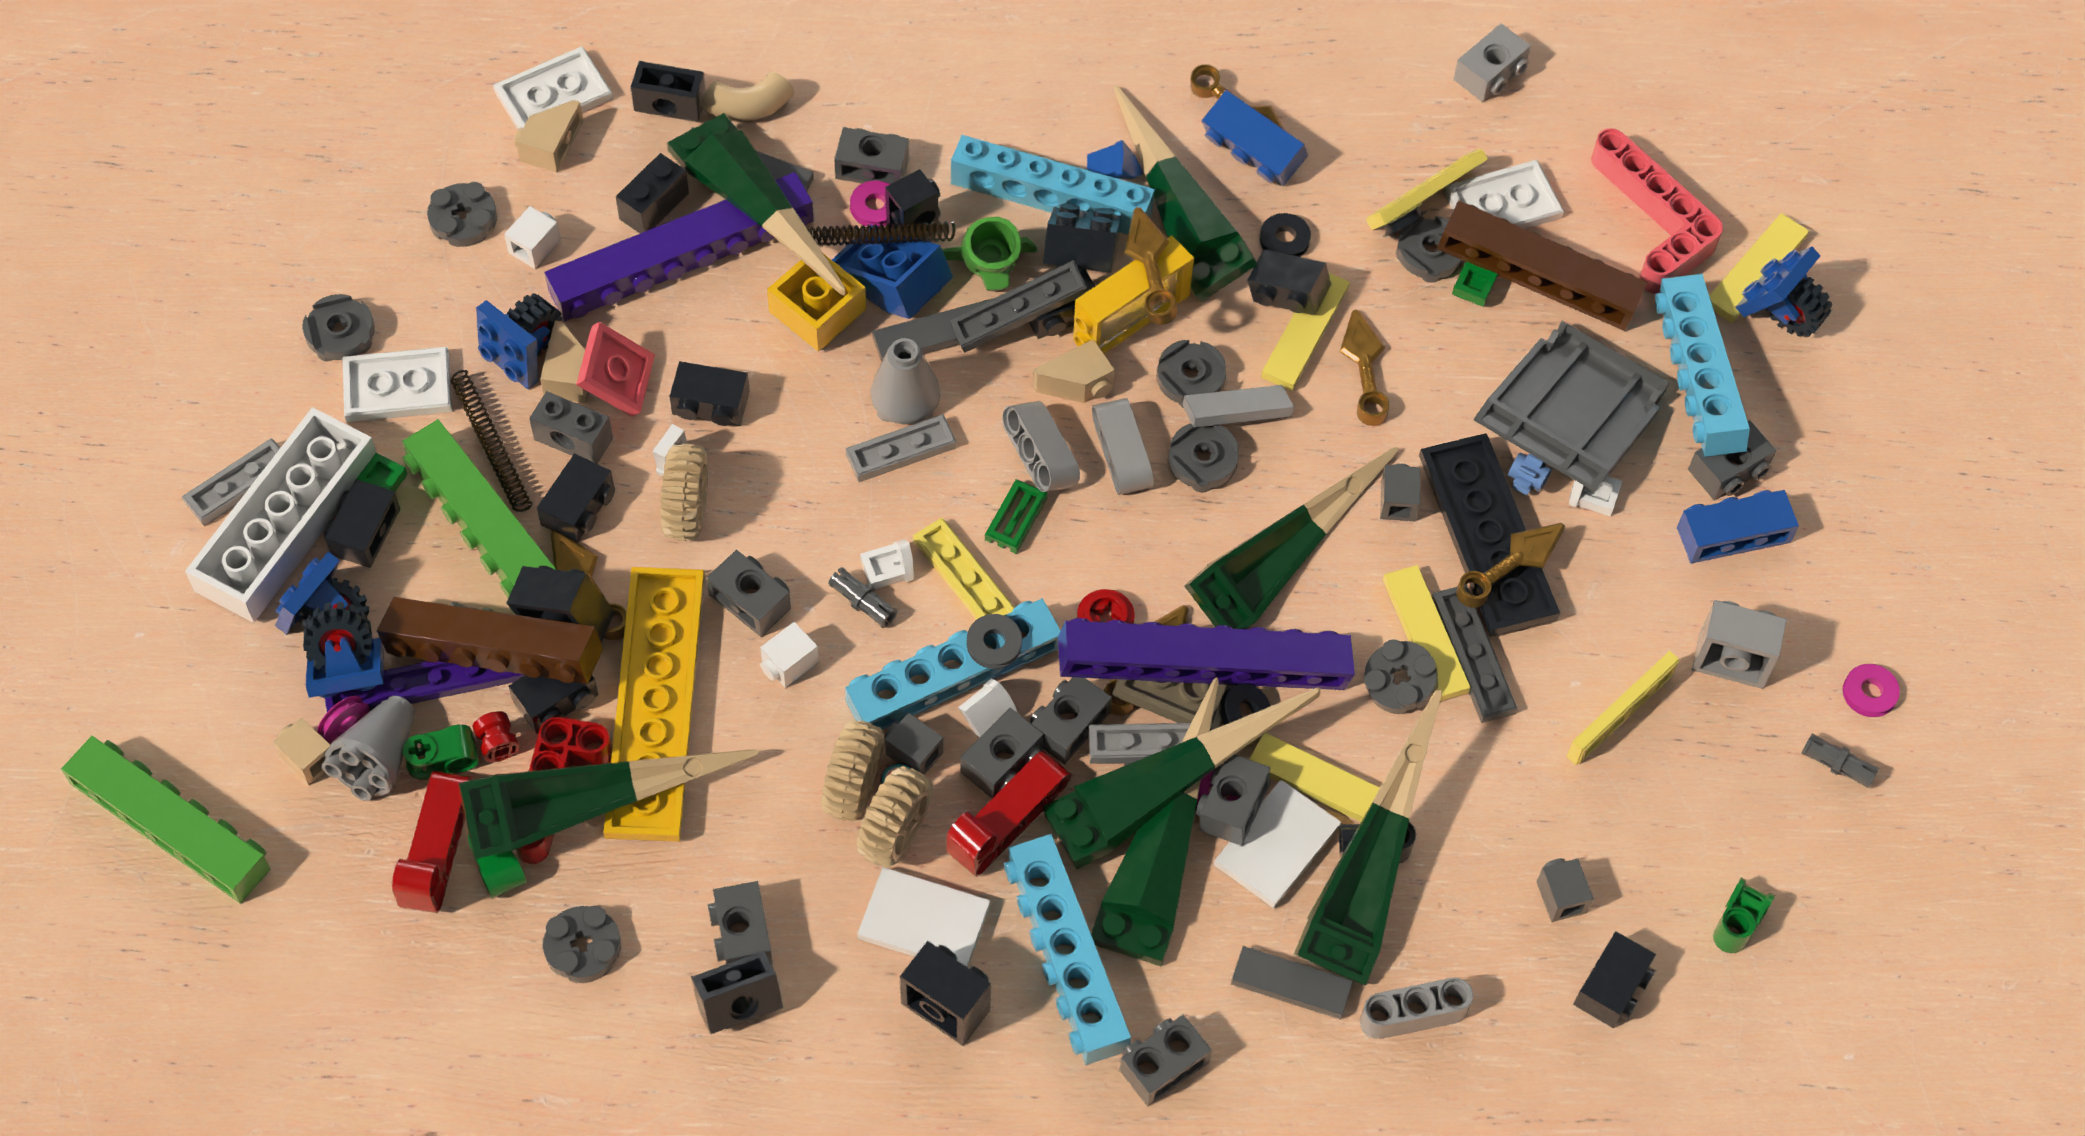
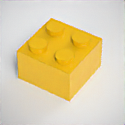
(813, 306)

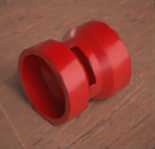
(495, 735)

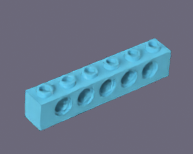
(1043, 182)
(1702, 365)
(945, 683)
(1042, 860)

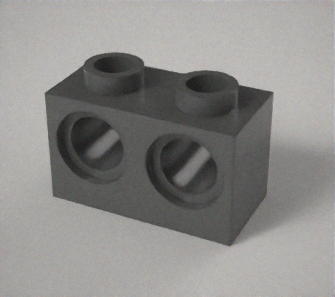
(1171, 1065)

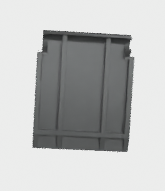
(1574, 405)

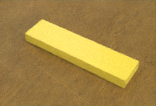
(1426, 189)
(1776, 243)
(1302, 338)
(961, 570)
(1426, 628)
(1623, 708)
(1315, 777)

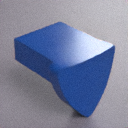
(1115, 161)

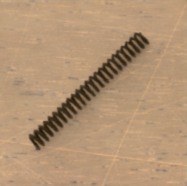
(899, 231)
(484, 444)

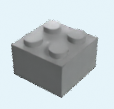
(1739, 643)

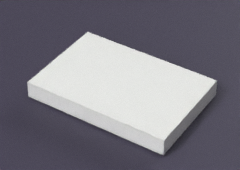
(553, 84)
(1512, 193)
(396, 384)
(1279, 844)
(912, 910)

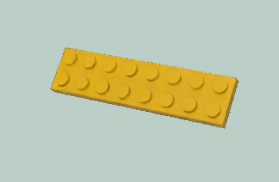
(656, 692)

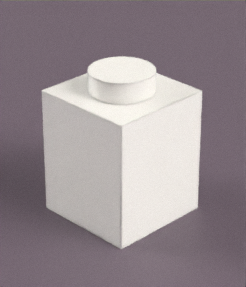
(532, 237)
(788, 655)

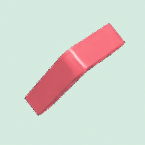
(1691, 224)

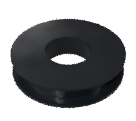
(1403, 220)
(1288, 223)
(1240, 693)

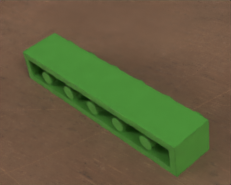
(472, 504)
(166, 818)

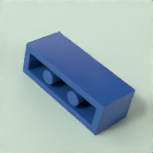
(1254, 139)
(1737, 525)

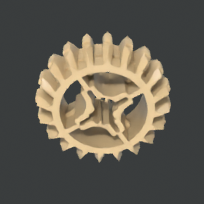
(684, 492)
(852, 770)
(894, 816)

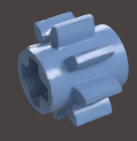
(1529, 473)

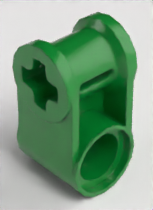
(444, 751)
(500, 872)
(1744, 912)

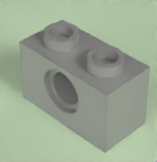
(1492, 63)

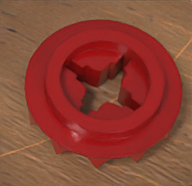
(1098, 602)

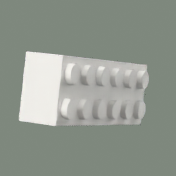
(280, 515)

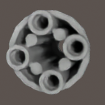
(905, 385)
(372, 749)

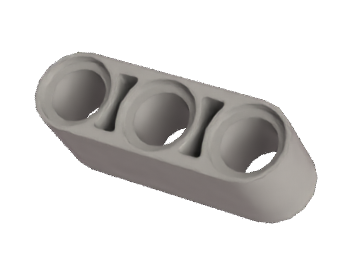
(1041, 446)
(1122, 446)
(1403, 1020)

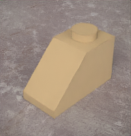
(549, 136)
(563, 365)
(1076, 375)

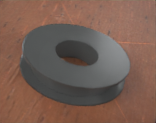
(999, 625)

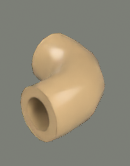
(749, 102)

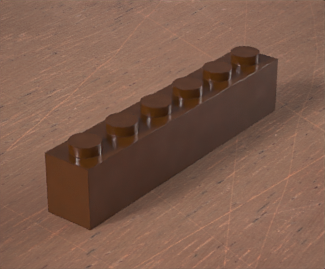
(1542, 265)
(490, 640)

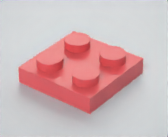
(615, 369)

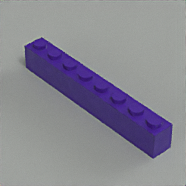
(663, 253)
(1202, 654)

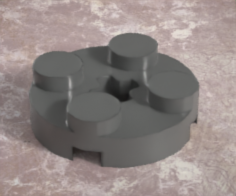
(460, 197)
(1414, 256)
(334, 345)
(1193, 356)
(1198, 473)
(1399, 656)
(578, 922)

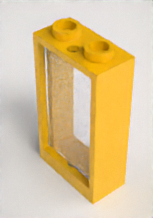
(1117, 304)

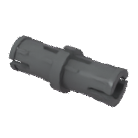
(862, 597)
(1840, 760)

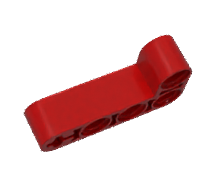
(568, 753)
(984, 837)
(424, 876)

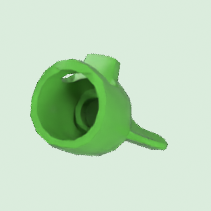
(991, 250)

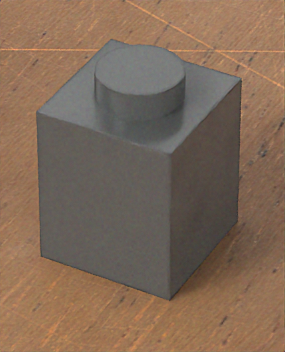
(1400, 492)
(913, 743)
(1564, 889)

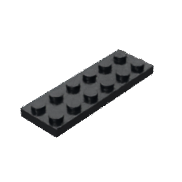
(1480, 523)

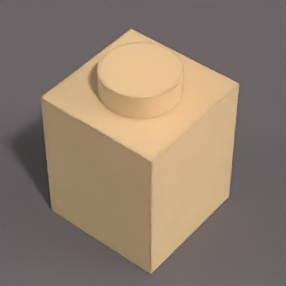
(302, 750)

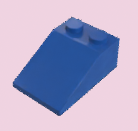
(897, 275)

